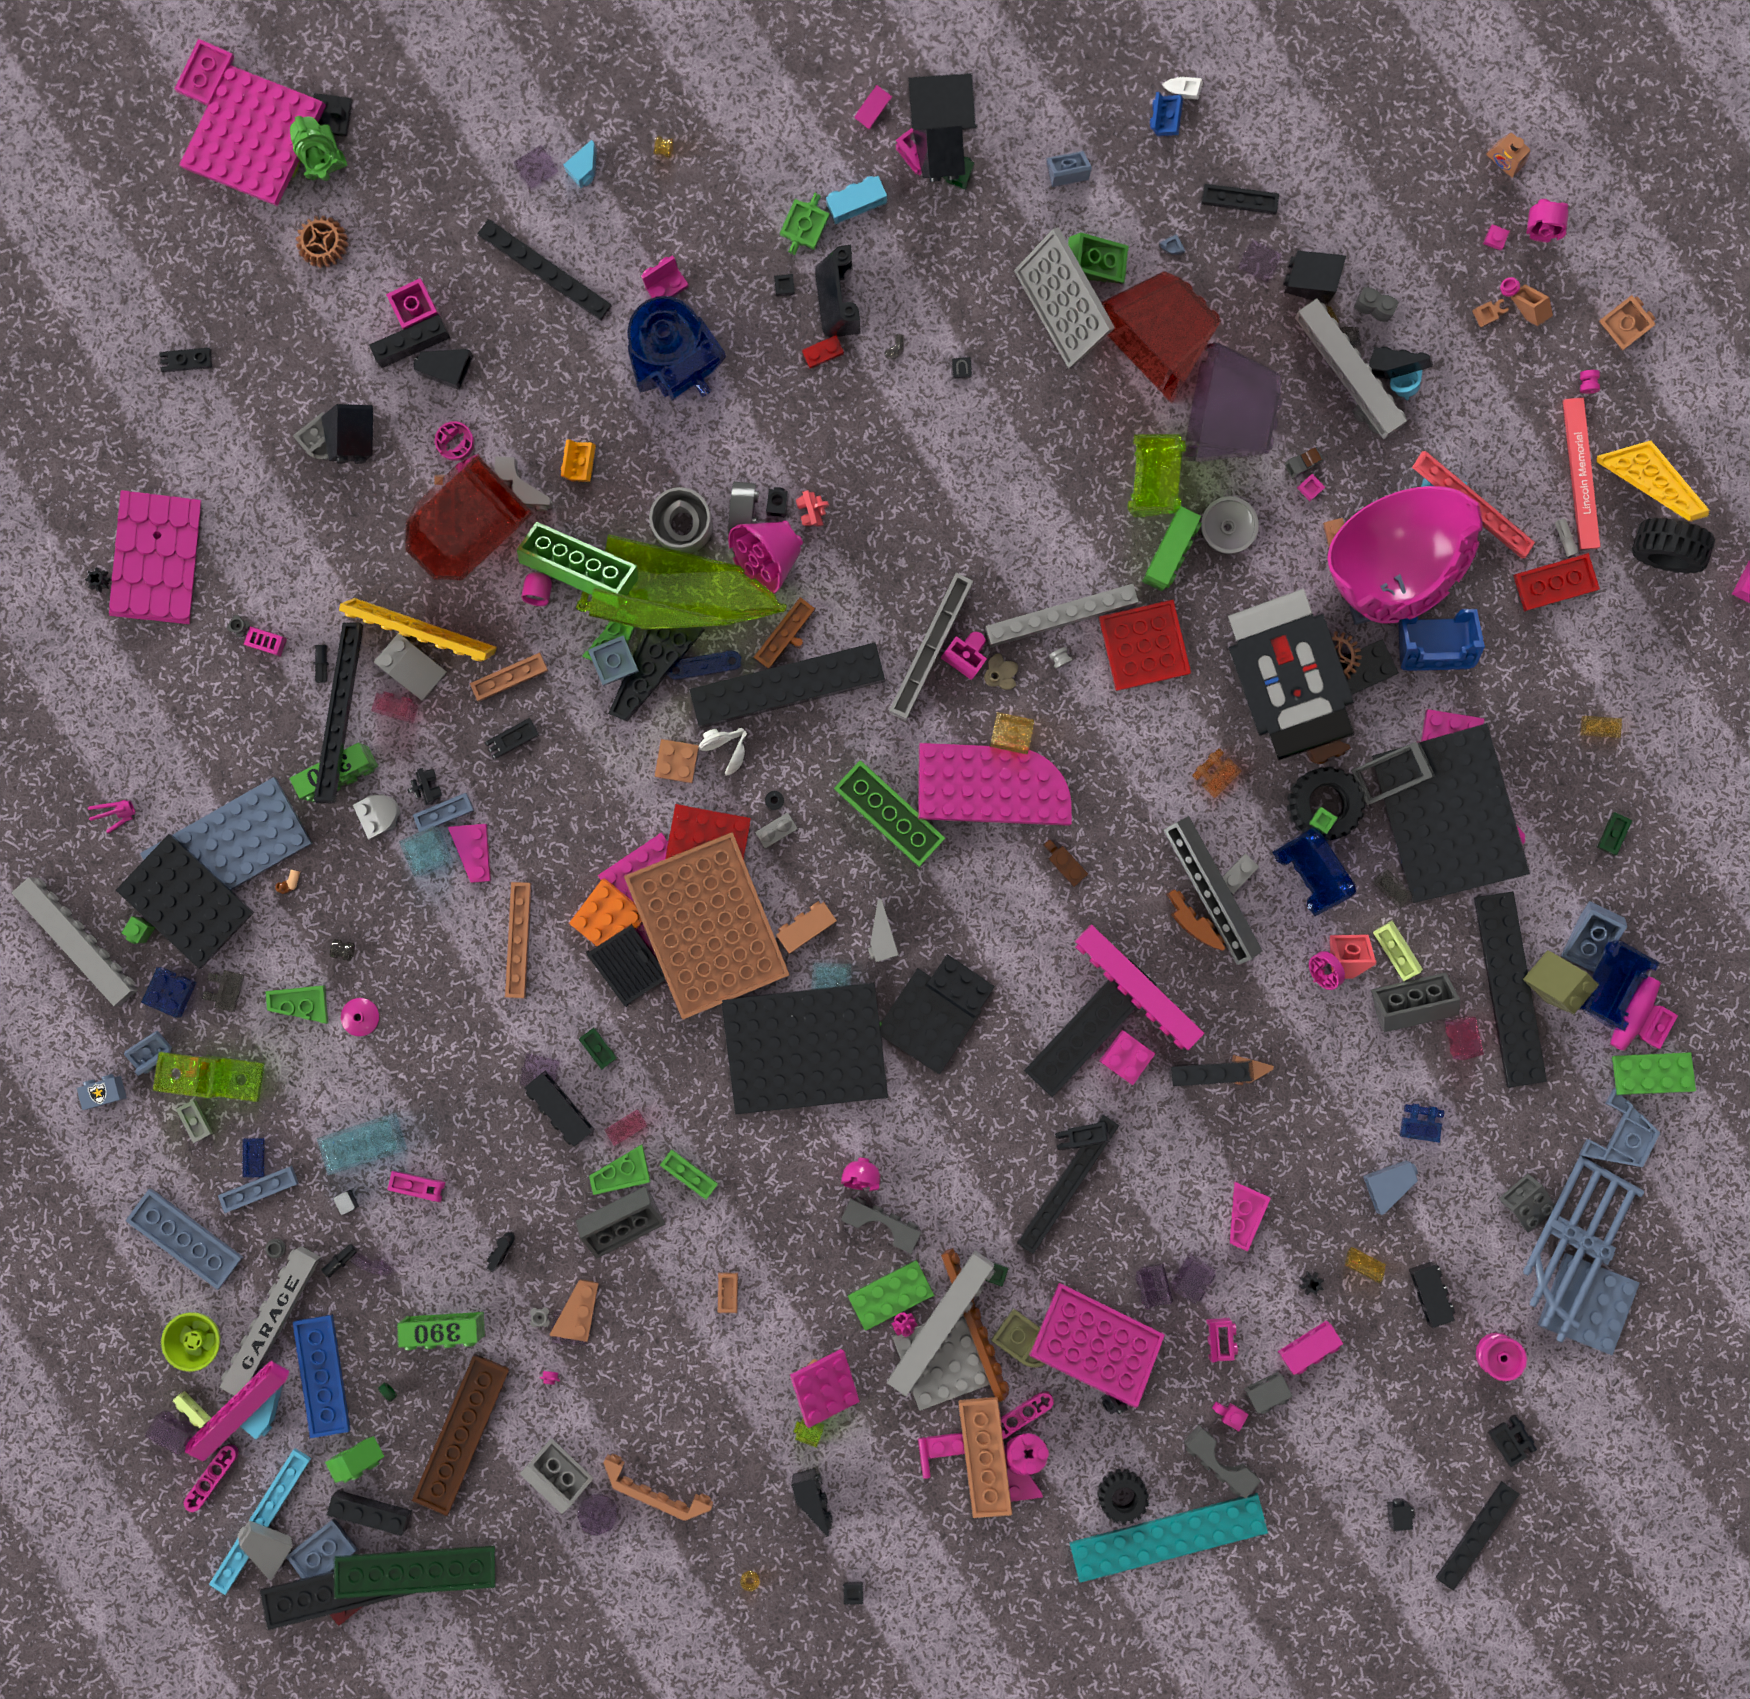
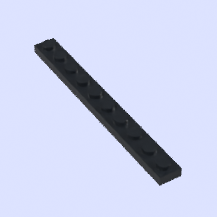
(338, 713)

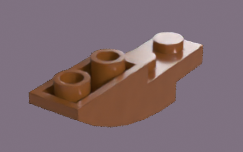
(1199, 929)

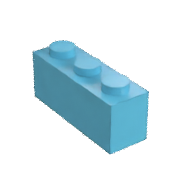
(856, 199)

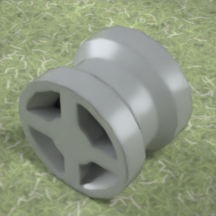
(1060, 657)

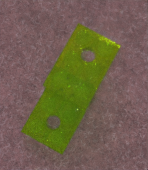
(208, 1076)

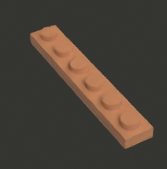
(518, 940)

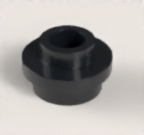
(779, 804)

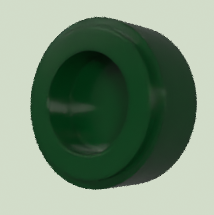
(387, 1391)

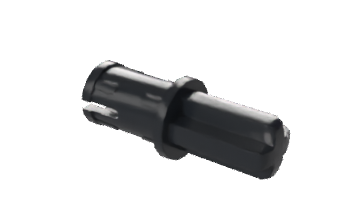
(320, 663)
(339, 1260)

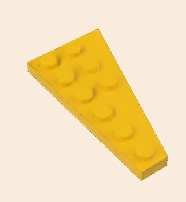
(1653, 474)

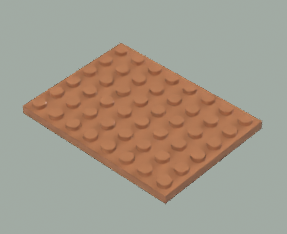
(706, 925)

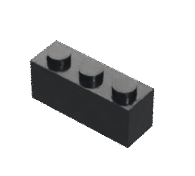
(1432, 1294)

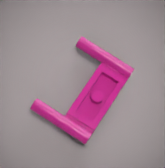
(939, 1447)

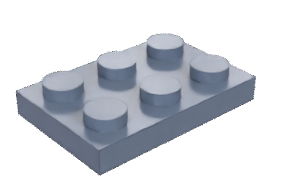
(318, 1551)

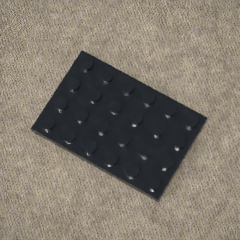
(184, 901)

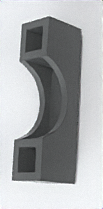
(859, 1213)
(1240, 1477)

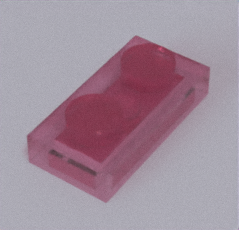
(626, 1127)

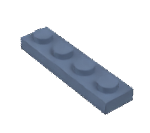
(258, 1189)

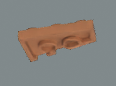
(578, 1312)

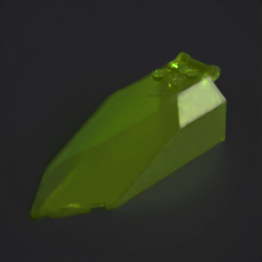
(679, 591)

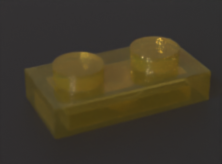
(1601, 726)
(1365, 1265)

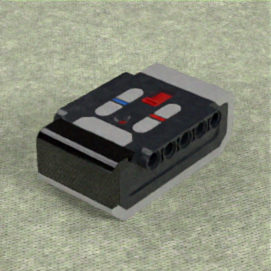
(1291, 675)

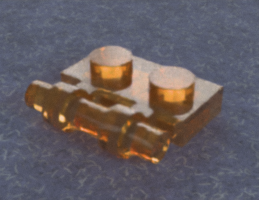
(1221, 777)

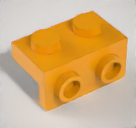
(578, 461)

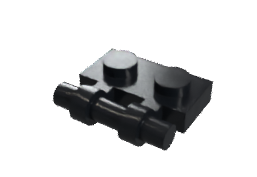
(1507, 1444)

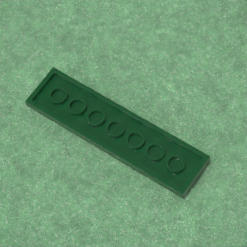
(414, 1572)

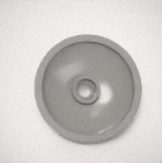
(1236, 514)

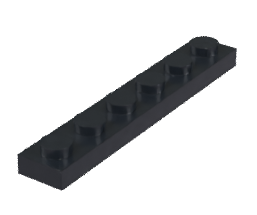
(1477, 1536)

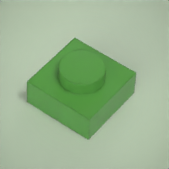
(1323, 820)

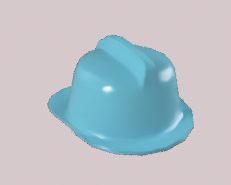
(1407, 384)

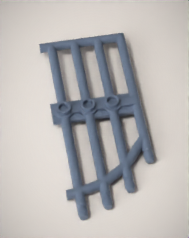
(1578, 1238)

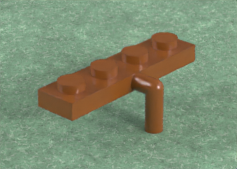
(785, 633)

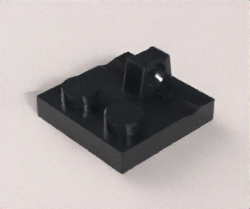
(336, 113)

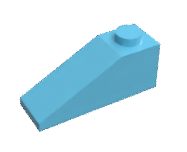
(260, 1420)

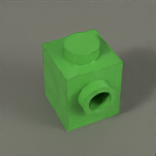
(138, 930)

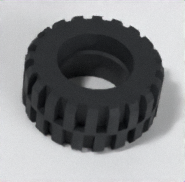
(1673, 545)
(1346, 788)

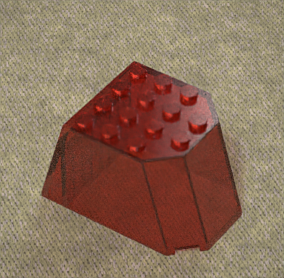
(1162, 329)
(462, 520)

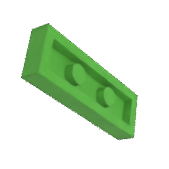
(689, 1174)

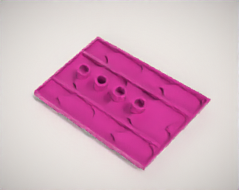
(155, 557)

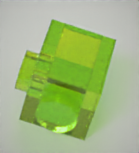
(808, 1435)

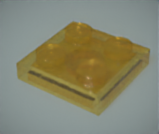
(1012, 733)

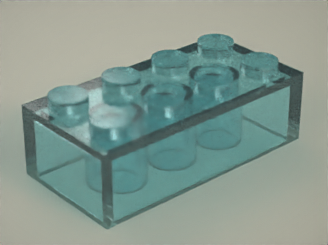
(361, 1143)

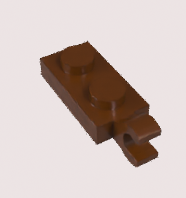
(1065, 863)

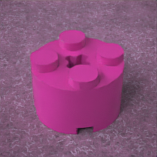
(1547, 220)
(1036, 1454)

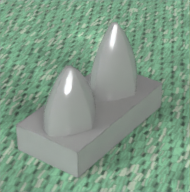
(776, 830)

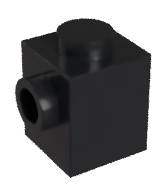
(1400, 1515)

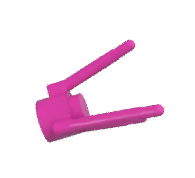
(124, 809)

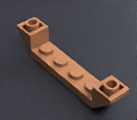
(643, 1493)

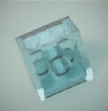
(426, 851)

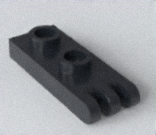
(186, 359)
(512, 738)

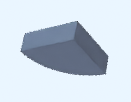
(1172, 245)

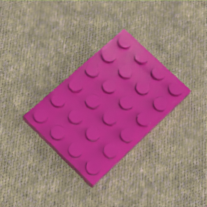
(1097, 1345)

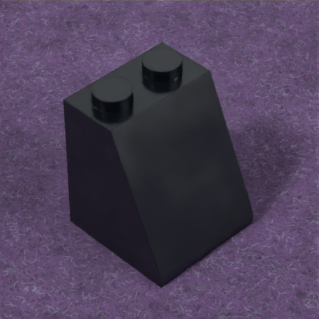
(940, 152)
(1314, 275)
(349, 433)

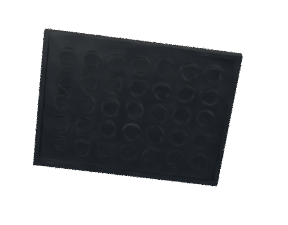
(1456, 825)
(805, 1048)

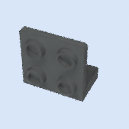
(1528, 1202)

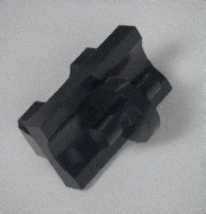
(423, 778)

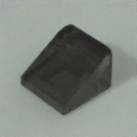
(1353, 334)

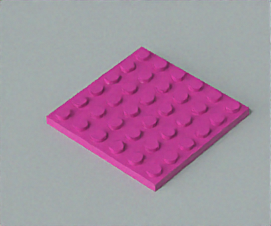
(247, 135)

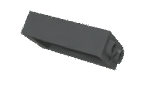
(1421, 760)

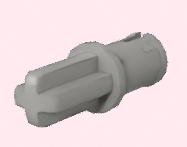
(1566, 537)

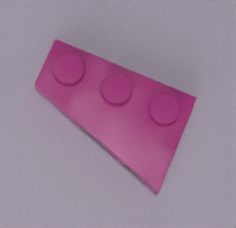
(1246, 1215)

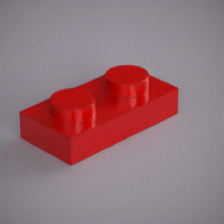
(822, 352)

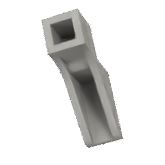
(507, 470)

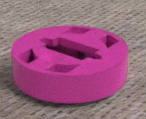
(448, 435)
(1316, 969)

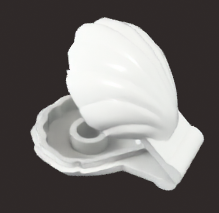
(715, 739)

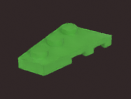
(622, 1173)

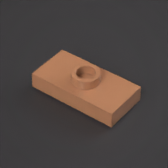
(727, 1292)

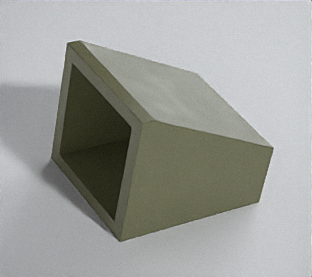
(1560, 982)

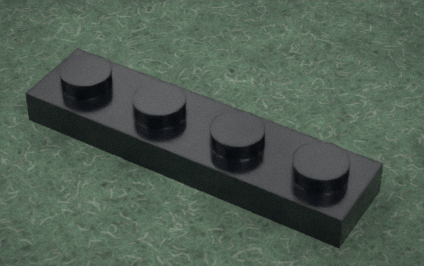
(1240, 199)

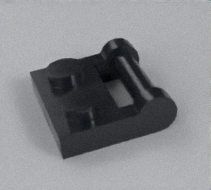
(504, 1244)

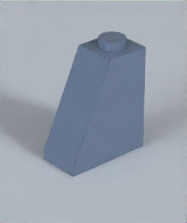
(1390, 1184)

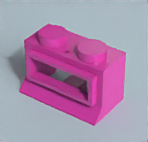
(908, 151)
(1213, 1339)

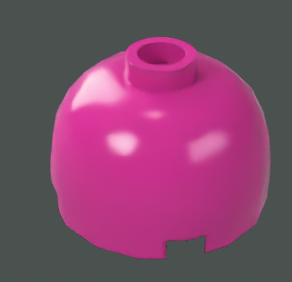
(861, 1175)

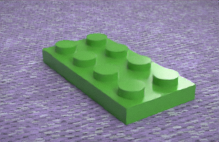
(1653, 1073)
(890, 1295)

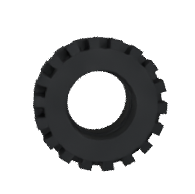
(1134, 1508)

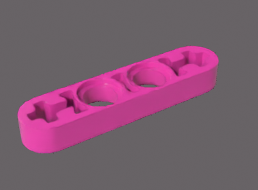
(1022, 1420)
(210, 1477)

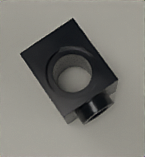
(780, 510)

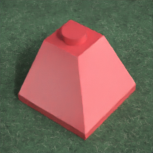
(1353, 953)

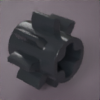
(102, 576)
(1316, 1285)

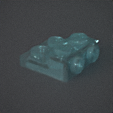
(830, 975)

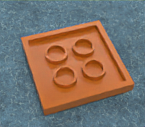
(605, 913)

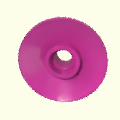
(369, 1017)

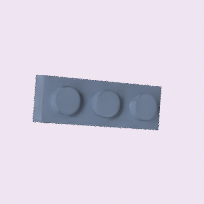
(443, 812)

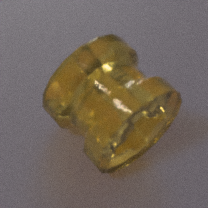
(663, 146)

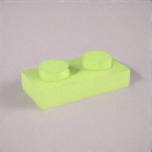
(187, 1405)

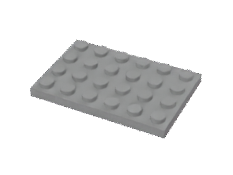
(1064, 298)

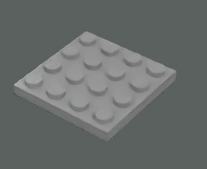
(954, 1370)

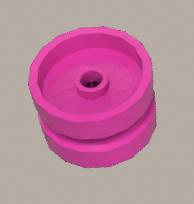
(1512, 1355)

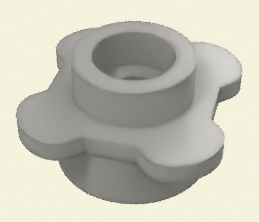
(535, 1321)

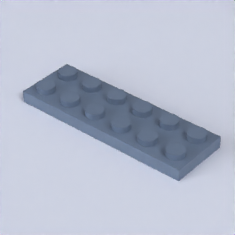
(184, 1239)

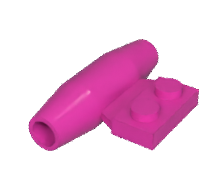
(1644, 1018)

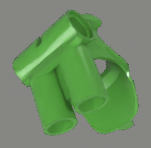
(316, 148)

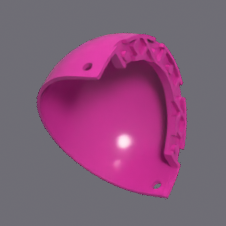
(1415, 533)

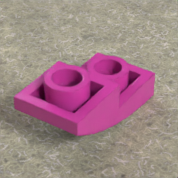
(873, 107)

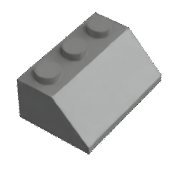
(556, 1476)

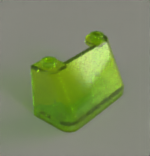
(1157, 474)

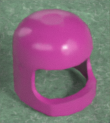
(537, 585)

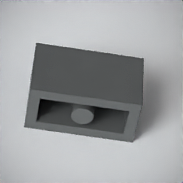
(1268, 1393)

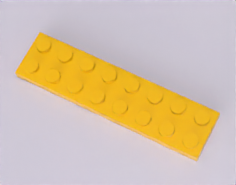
(423, 631)

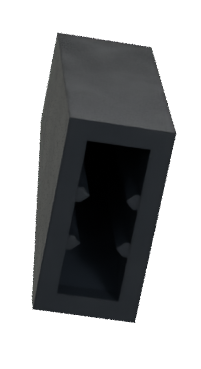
(444, 366)

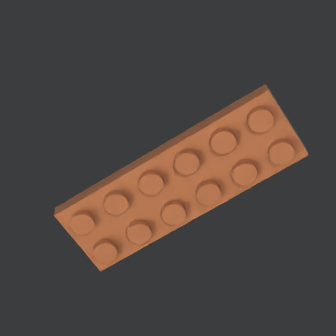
(985, 1457)

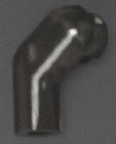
(897, 349)

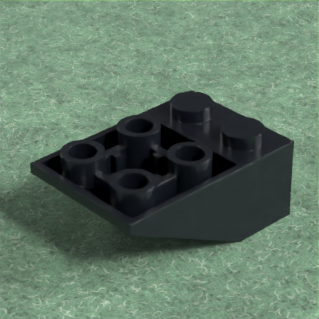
(811, 1500)

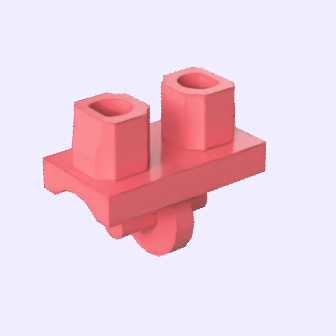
(814, 506)

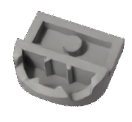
(312, 438)
(377, 814)

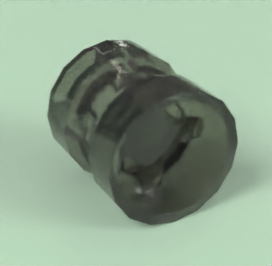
(342, 950)

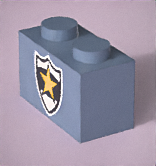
(100, 1093)

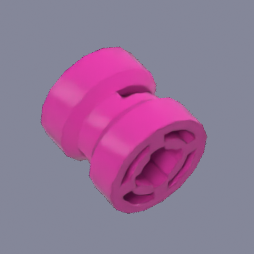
(1589, 381)

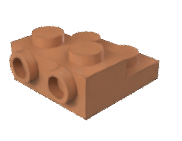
(1628, 322)

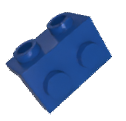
(1166, 114)

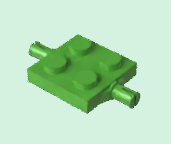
(804, 224)

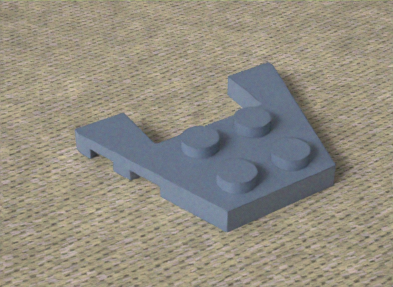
(1631, 1139)

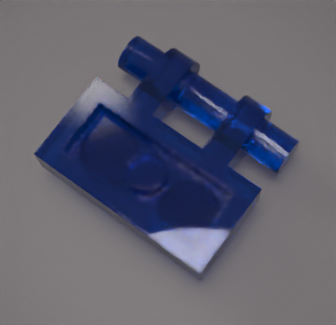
(1421, 1129)

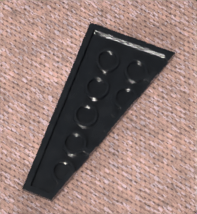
(655, 658)

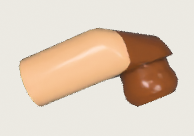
(289, 884)

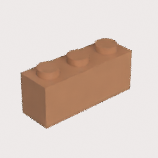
(805, 926)

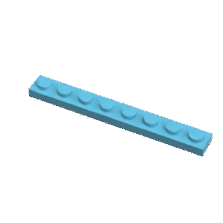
(262, 1515)

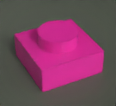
(1496, 237)
(1311, 487)

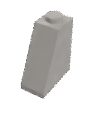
(264, 1547)

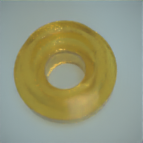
(747, 1586)

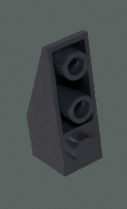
(1394, 363)

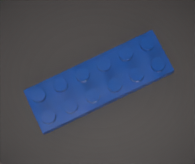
(321, 1376)

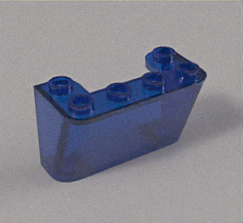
(1318, 869)

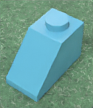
(582, 165)

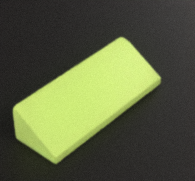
(1398, 951)

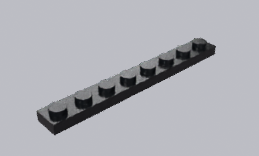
(544, 269)
(1063, 1191)

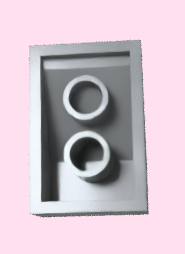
(410, 666)
(882, 939)

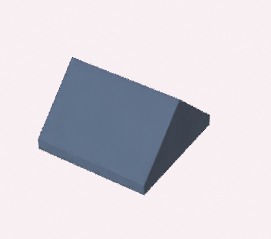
(1068, 168)

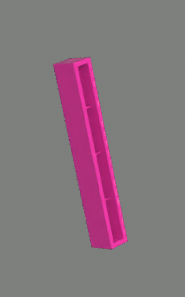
(1139, 987)

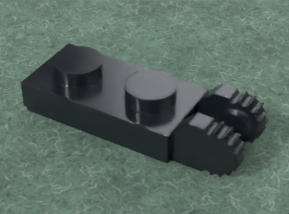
(1084, 1136)

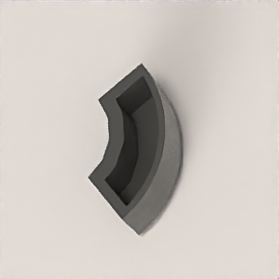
(742, 504)

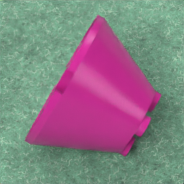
(765, 551)

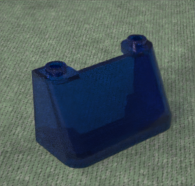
(1618, 979)

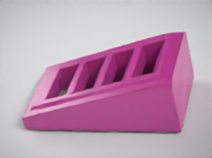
(278, 647)

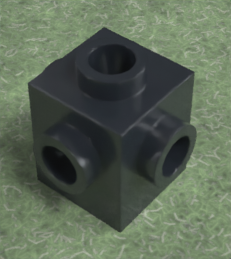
(1113, 1406)

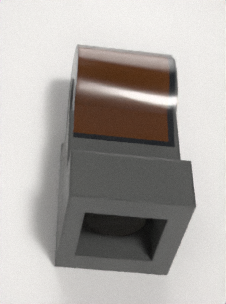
(1304, 462)

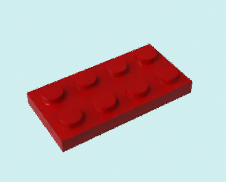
(1556, 582)

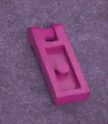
(415, 1186)

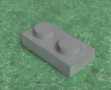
(1239, 873)
(194, 1121)

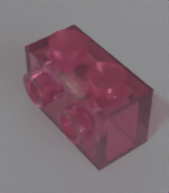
(391, 707)
(1464, 1038)

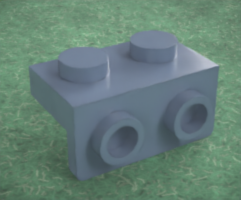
(145, 1053)

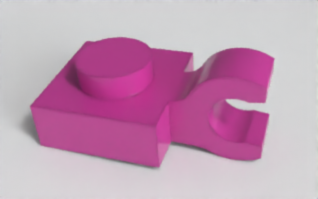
(1232, 1415)

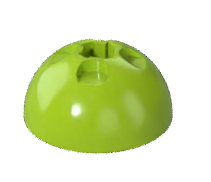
(182, 1346)

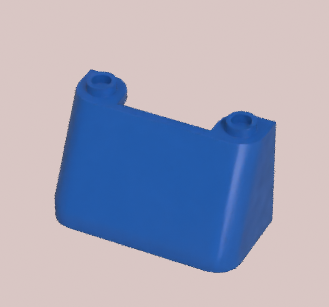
(1441, 642)

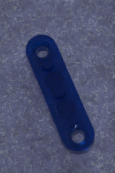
(706, 665)

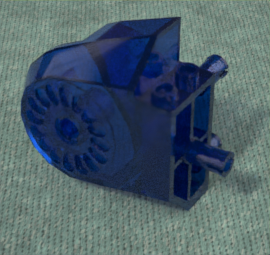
(676, 359)

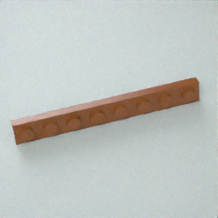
(979, 1333)

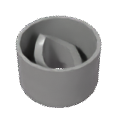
(681, 501)

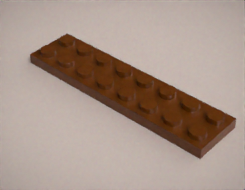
(460, 1434)

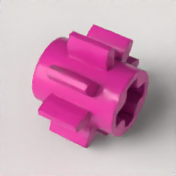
(904, 1324)

